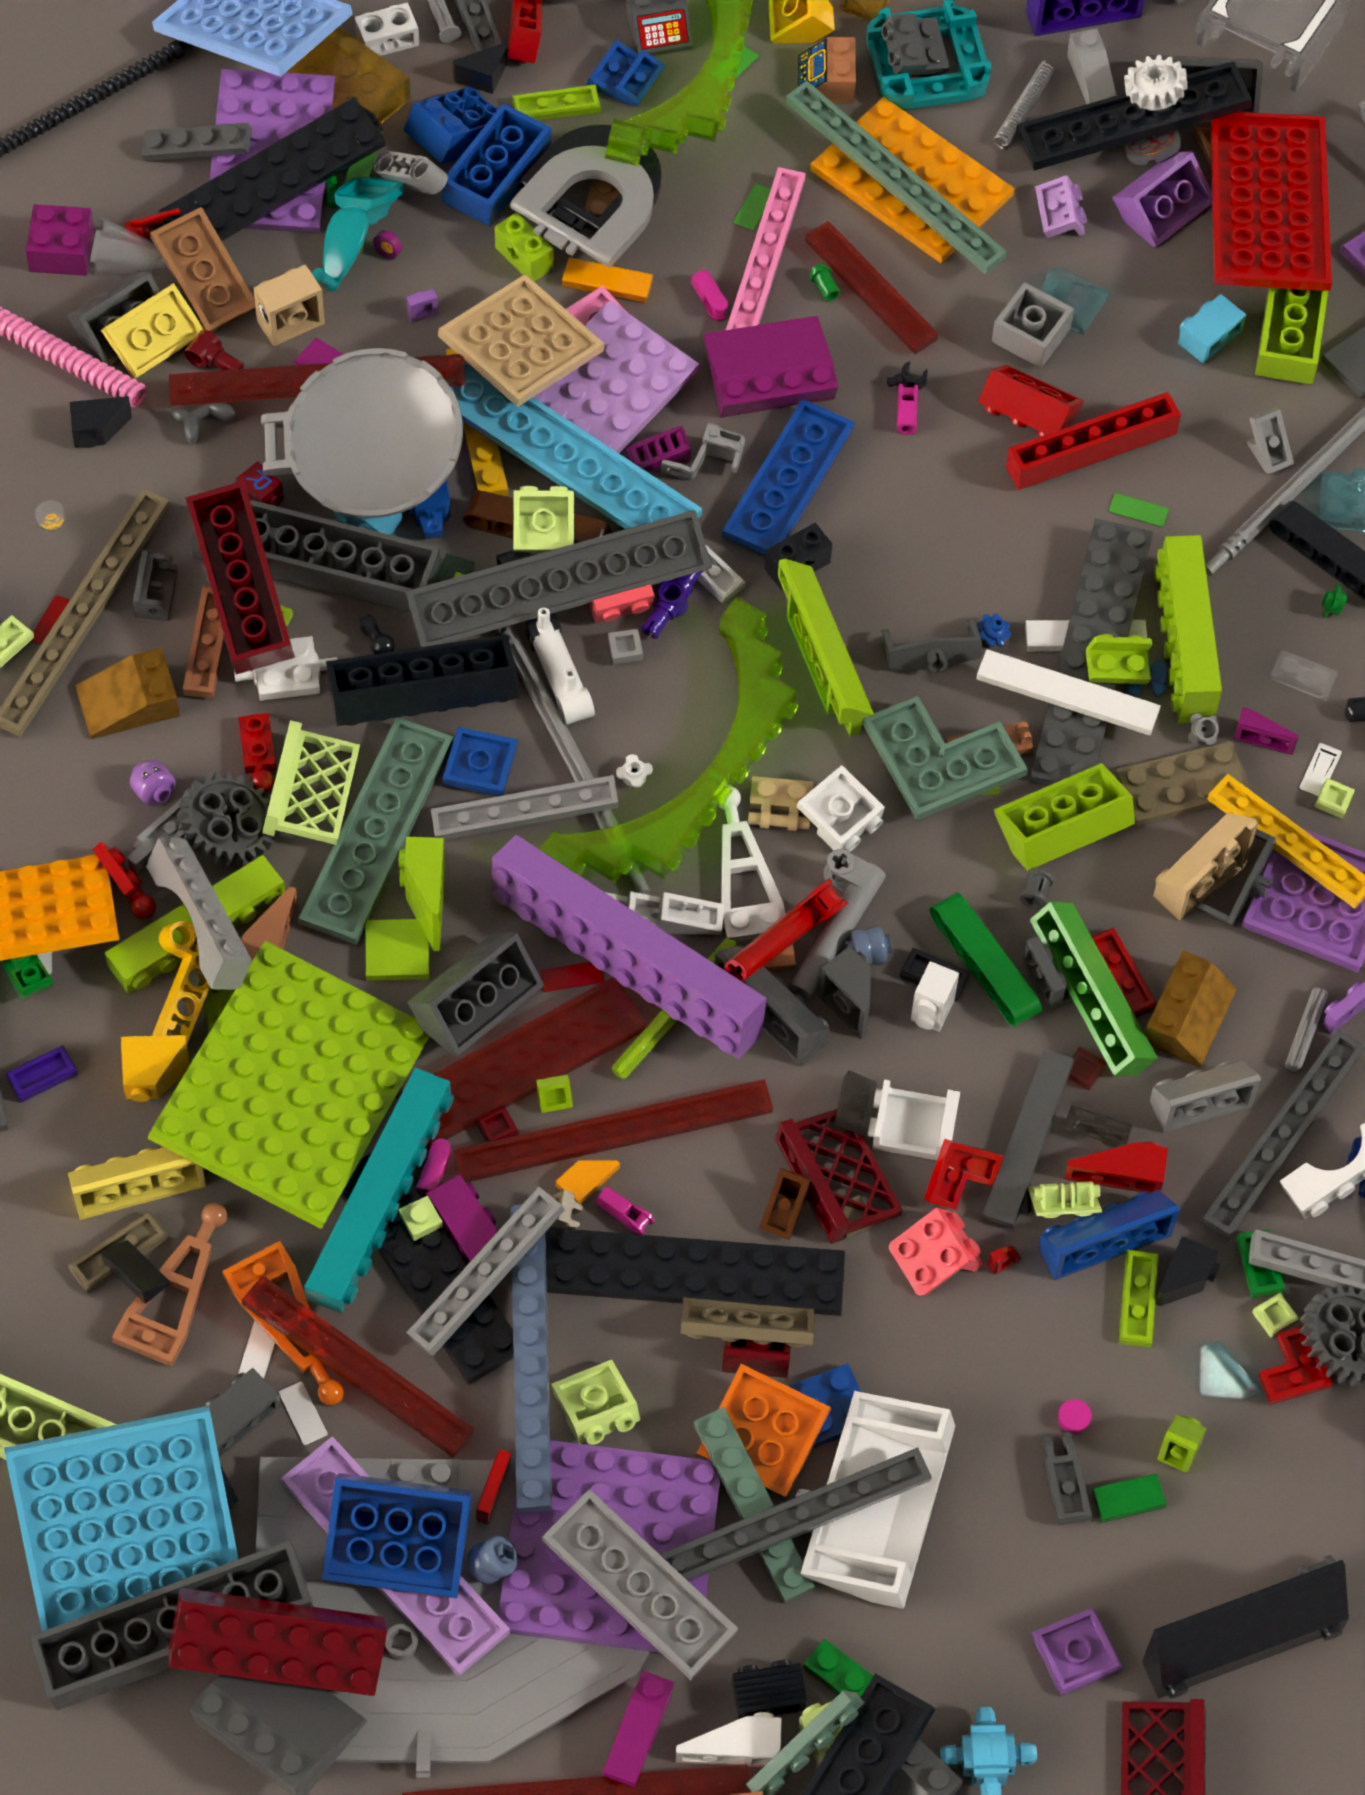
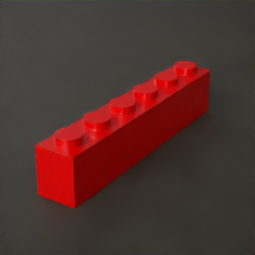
(1092, 441)

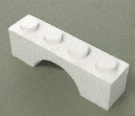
(1315, 1188)

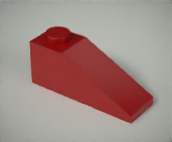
(525, 30)
(1127, 1167)

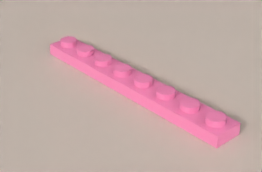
(767, 249)

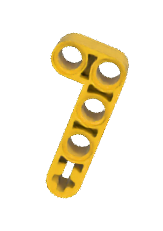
(181, 987)

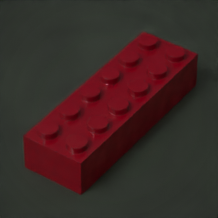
(240, 577)
(277, 1642)

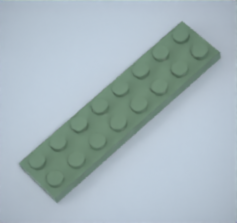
(376, 830)

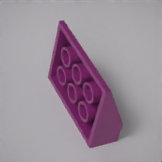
(770, 366)

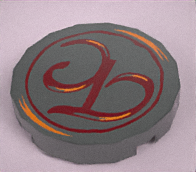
(1156, 147)

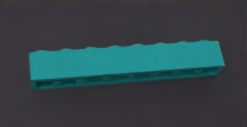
(378, 1191)

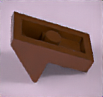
(785, 1203)

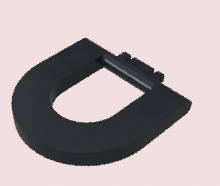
(568, 211)

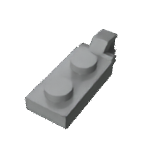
(165, 827)

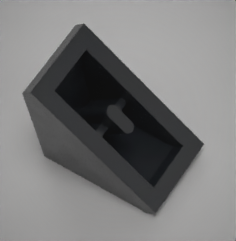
(481, 69)

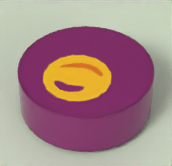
(387, 244)

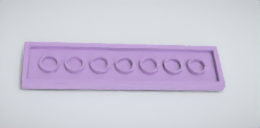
(455, 1628)

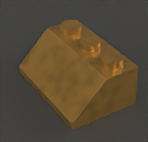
(1190, 1009)

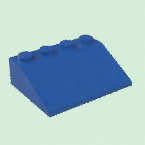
(397, 1535)

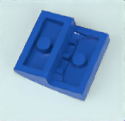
(626, 74)

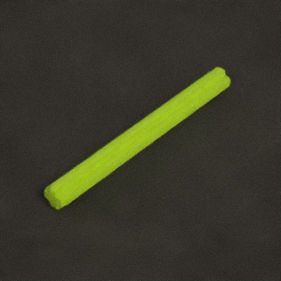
(653, 1033)

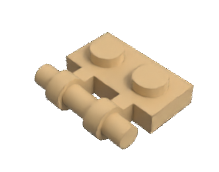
(780, 796)

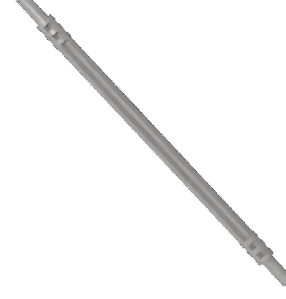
(1288, 491)
(561, 735)

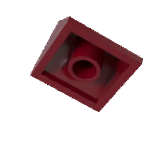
(766, 1359)

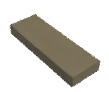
(142, 1233)

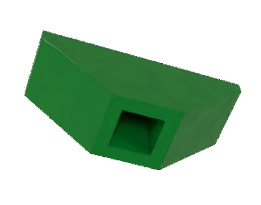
(27, 976)

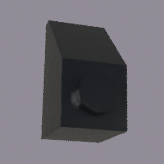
(98, 420)
(1188, 1271)

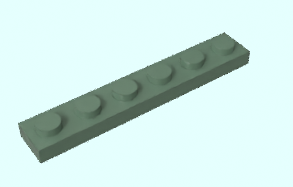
(750, 1498)

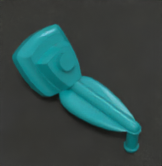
(361, 204)

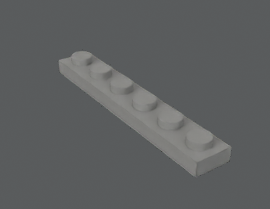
(525, 808)
(485, 1271)

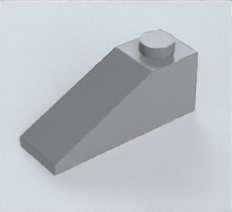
(1091, 65)

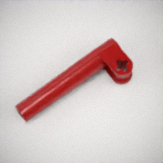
(811, 911)

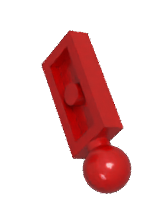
(258, 749)
(142, 905)

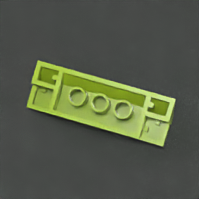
(823, 646)

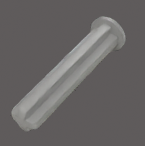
(448, 31)

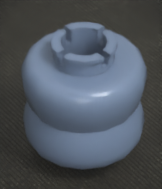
(871, 944)
(492, 1559)

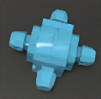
(988, 1753)

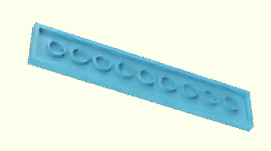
(568, 455)

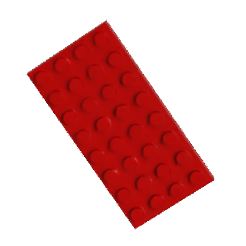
(1270, 201)

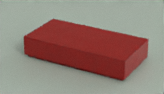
(493, 1486)

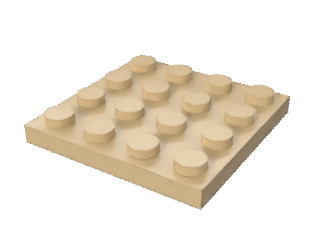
(521, 340)

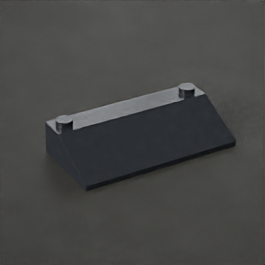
(1247, 1630)

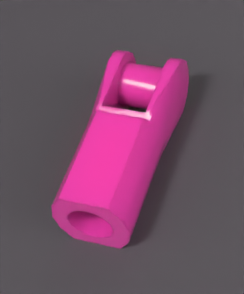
(710, 295)
(907, 410)
(434, 1166)
(621, 1208)

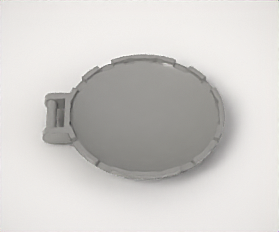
(368, 433)

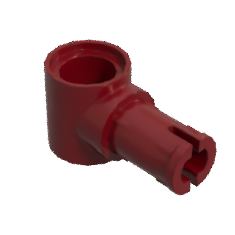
(208, 350)

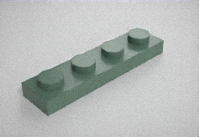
(812, 1737)

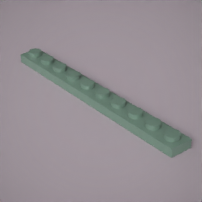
(896, 177)

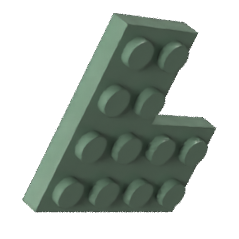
(939, 773)

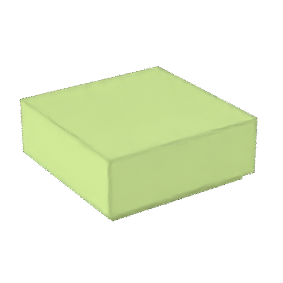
(1334, 798)
(1275, 1315)

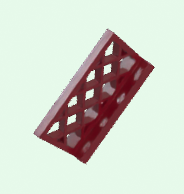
(820, 1196)
(1193, 1746)

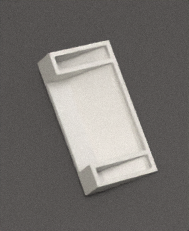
(879, 1546)

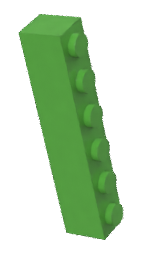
(1094, 989)

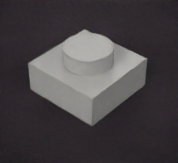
(625, 646)

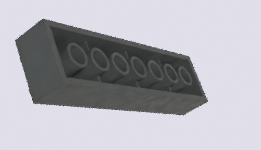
(341, 556)
(135, 1635)

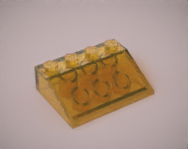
(357, 74)

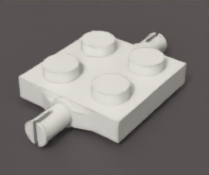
(290, 677)

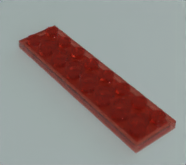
(536, 1051)

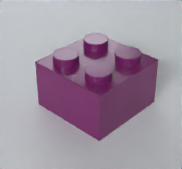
(60, 239)

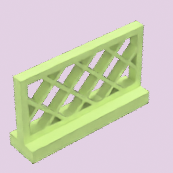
(285, 785)

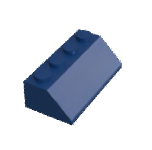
(1108, 1233)

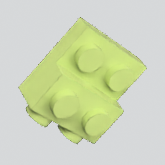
(543, 519)
(596, 1403)

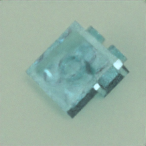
(1343, 500)

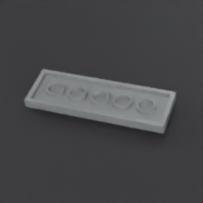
(640, 1584)

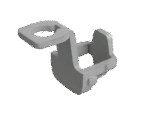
(712, 440)

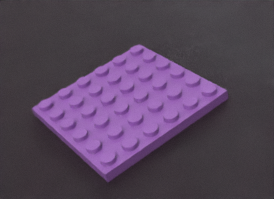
(656, 1494)

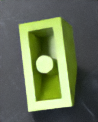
(1181, 1443)

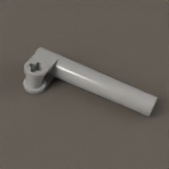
(859, 883)

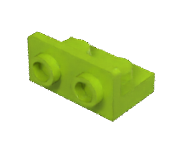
(1118, 659)

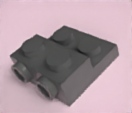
(914, 45)

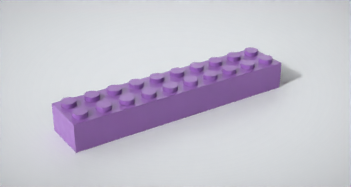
(627, 947)

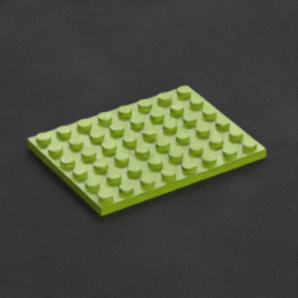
(291, 1084)

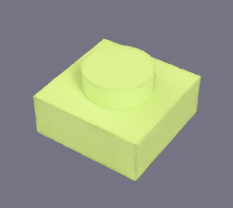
(420, 1218)

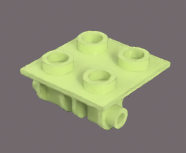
(1072, 1198)

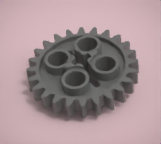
(203, 821)
(1337, 1332)

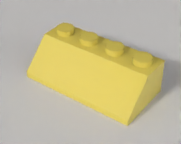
(132, 1181)

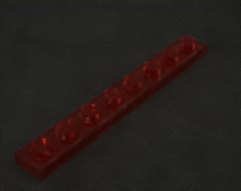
(357, 1366)

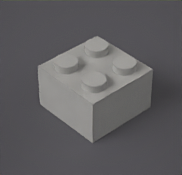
(1032, 325)

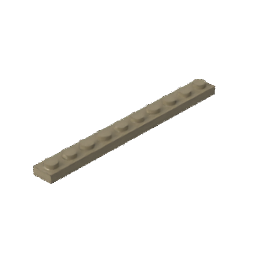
(82, 612)

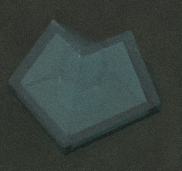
(1078, 293)

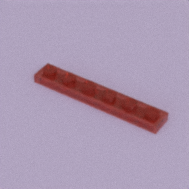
(871, 287)

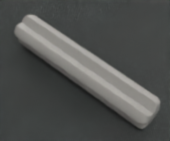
(1306, 1029)

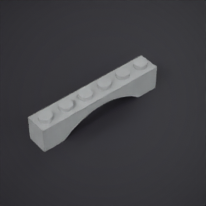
(221, 951)

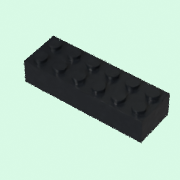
(422, 680)

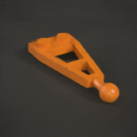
(275, 1265)

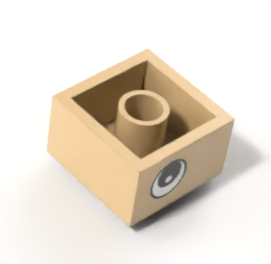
(289, 305)

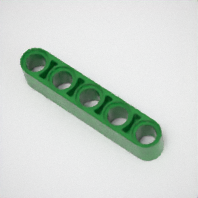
(985, 959)

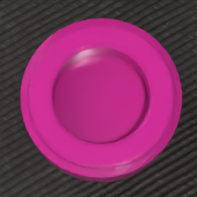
(1074, 1416)

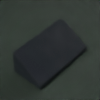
(134, 1270)

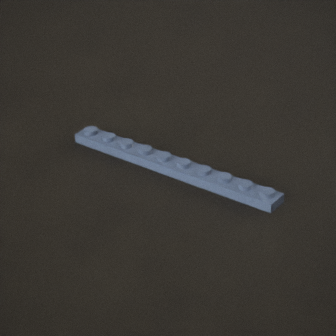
(531, 1380)

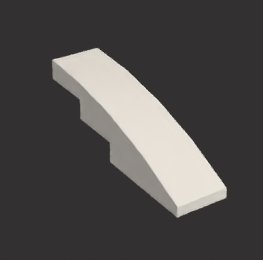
(676, 913)

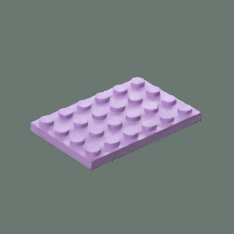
(622, 385)

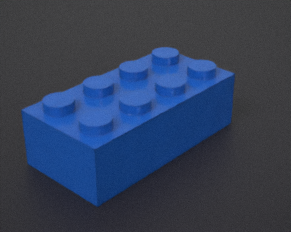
(494, 163)

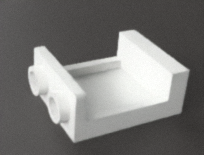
(912, 1121)

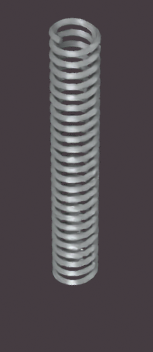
(1026, 93)

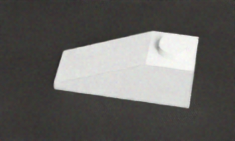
(745, 1741)

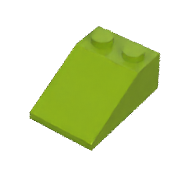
(424, 878)

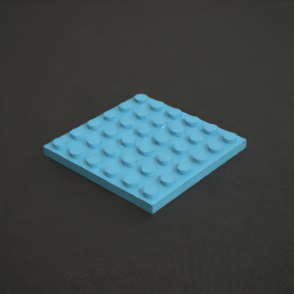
(120, 1511)

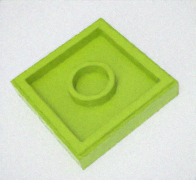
(396, 950)

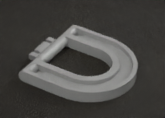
(583, 164)

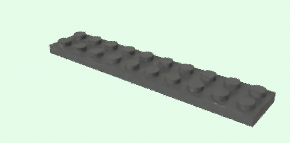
(558, 579)
(1101, 606)

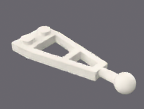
(753, 920)

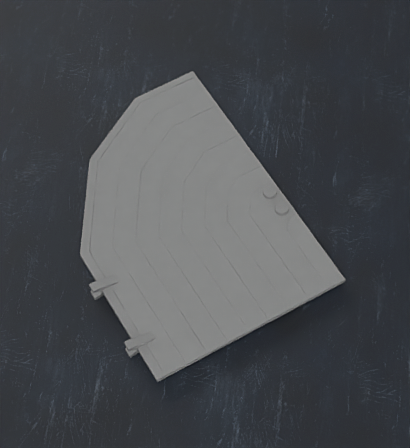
(419, 1703)

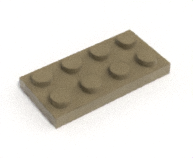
(1179, 782)
(747, 1321)

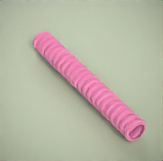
(70, 358)

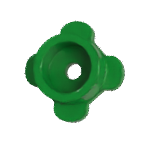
(1334, 601)

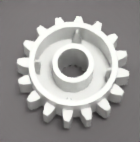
(1155, 83)

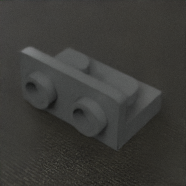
(1049, 980)

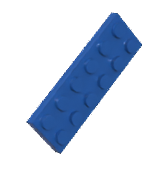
(788, 477)

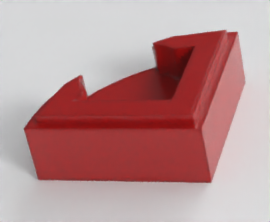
(1002, 1259)

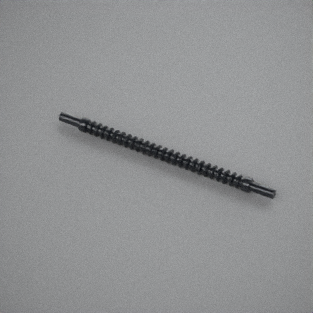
(175, 50)

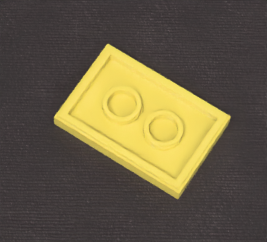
(153, 331)

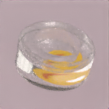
(50, 515)

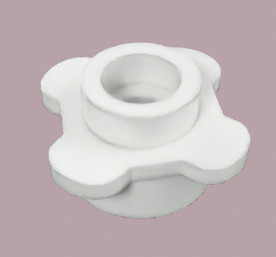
(634, 779)

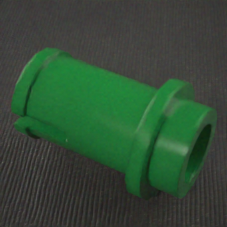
(822, 277)

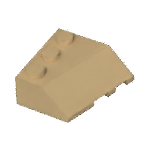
(1206, 865)

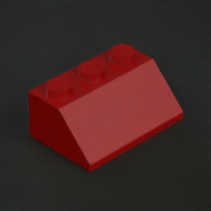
(1028, 400)

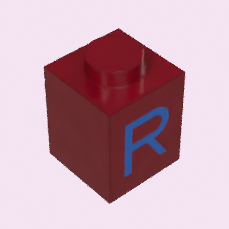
(261, 486)

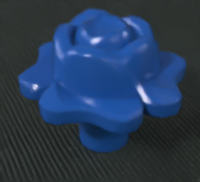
(993, 630)

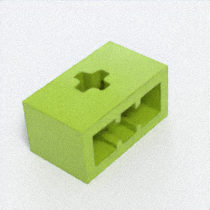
(524, 248)

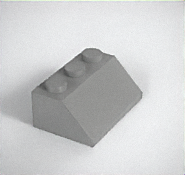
(1204, 1095)

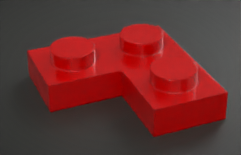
(956, 1165)
(1299, 1373)

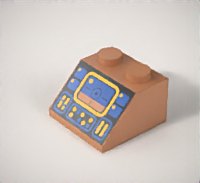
(830, 68)

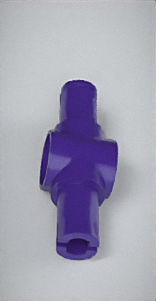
(669, 609)

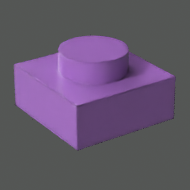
(422, 305)

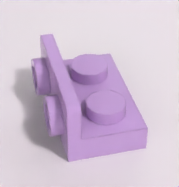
(1060, 207)

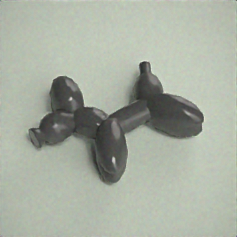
(190, 418)

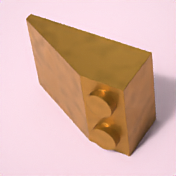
(128, 694)

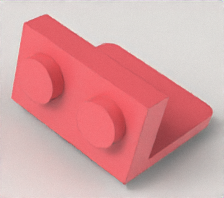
(622, 604)
(935, 1250)

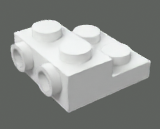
(842, 810)

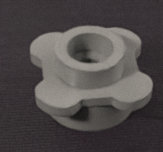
(1210, 723)

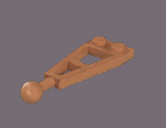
(156, 1339)

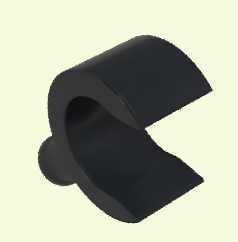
(902, 378)

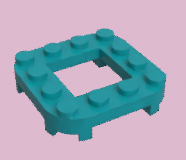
(940, 89)

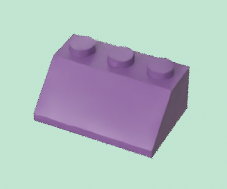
(1165, 198)

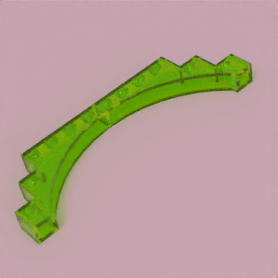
(696, 107)
(665, 834)

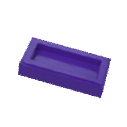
(41, 1073)

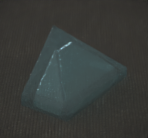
(1223, 1374)

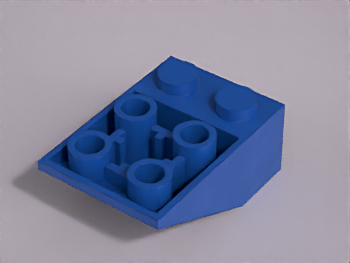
(449, 122)

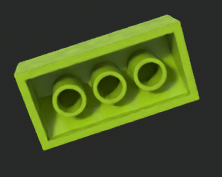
(1065, 816)

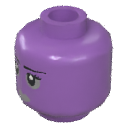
(152, 782)

